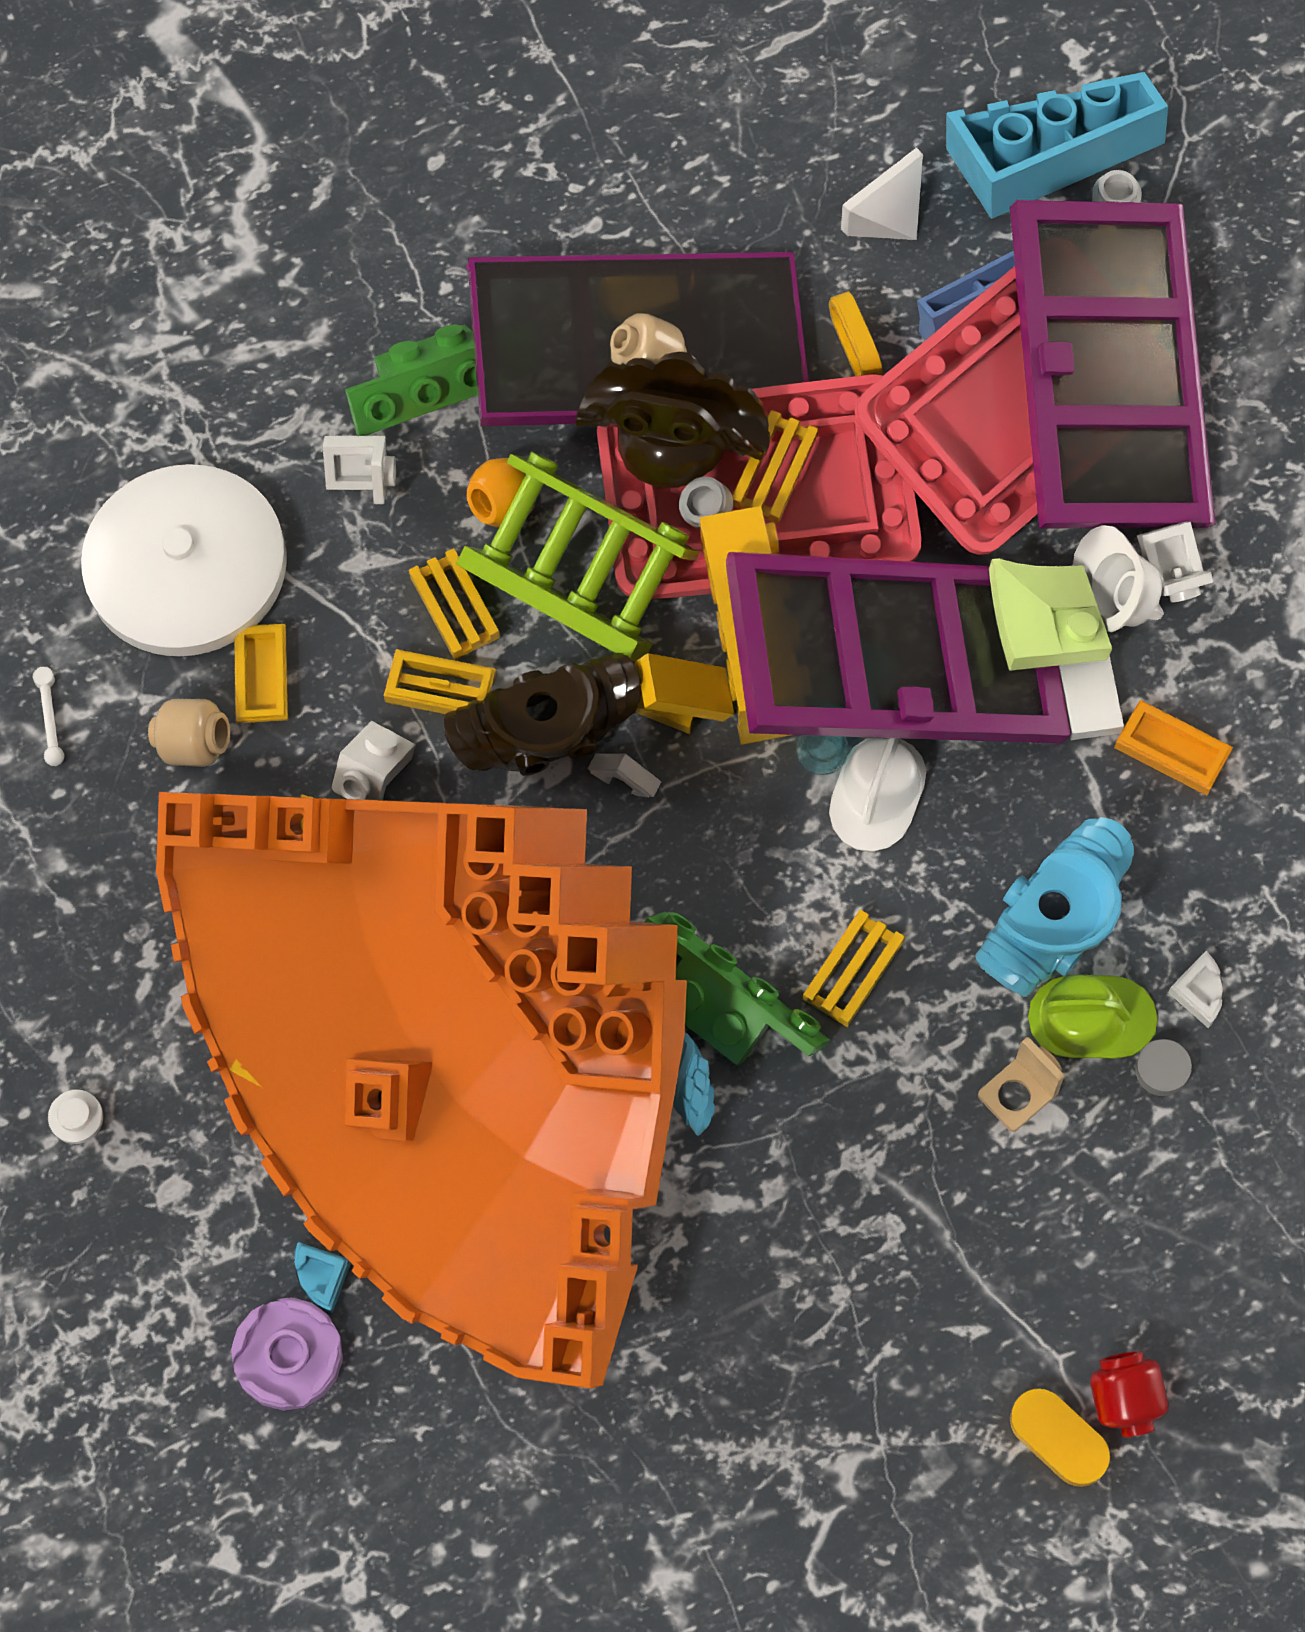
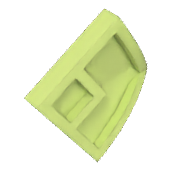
(1046, 615)

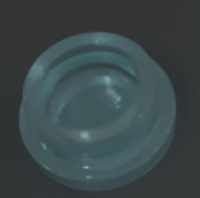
(822, 753)

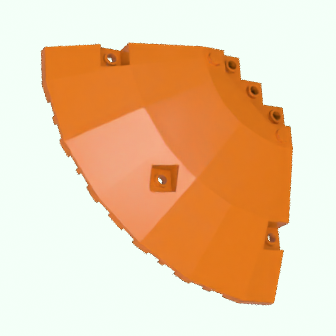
(494, 1007)

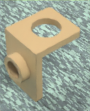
(1037, 1072)

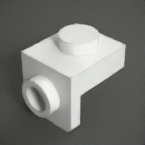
(359, 465)
(1177, 560)
(371, 763)

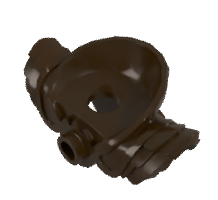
(674, 417)
(504, 736)

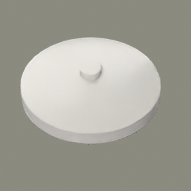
(184, 560)

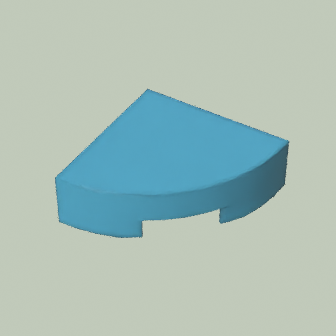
(320, 1275)

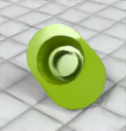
(1092, 1017)

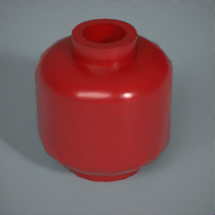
(1129, 1393)

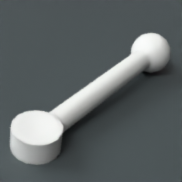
(44, 680)

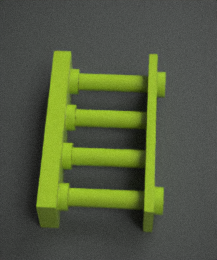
(536, 584)

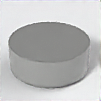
(704, 498)
(1163, 1067)

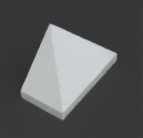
(888, 203)

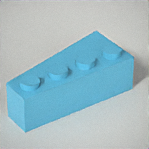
(1055, 139)

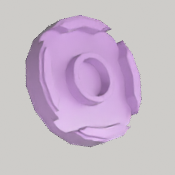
(287, 1354)

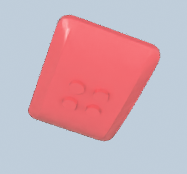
(960, 421)
(842, 505)

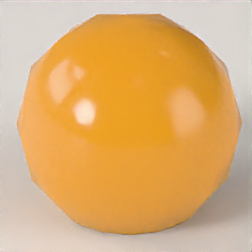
(493, 490)

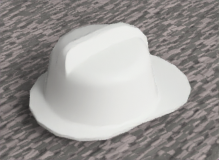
(1121, 580)
(877, 793)

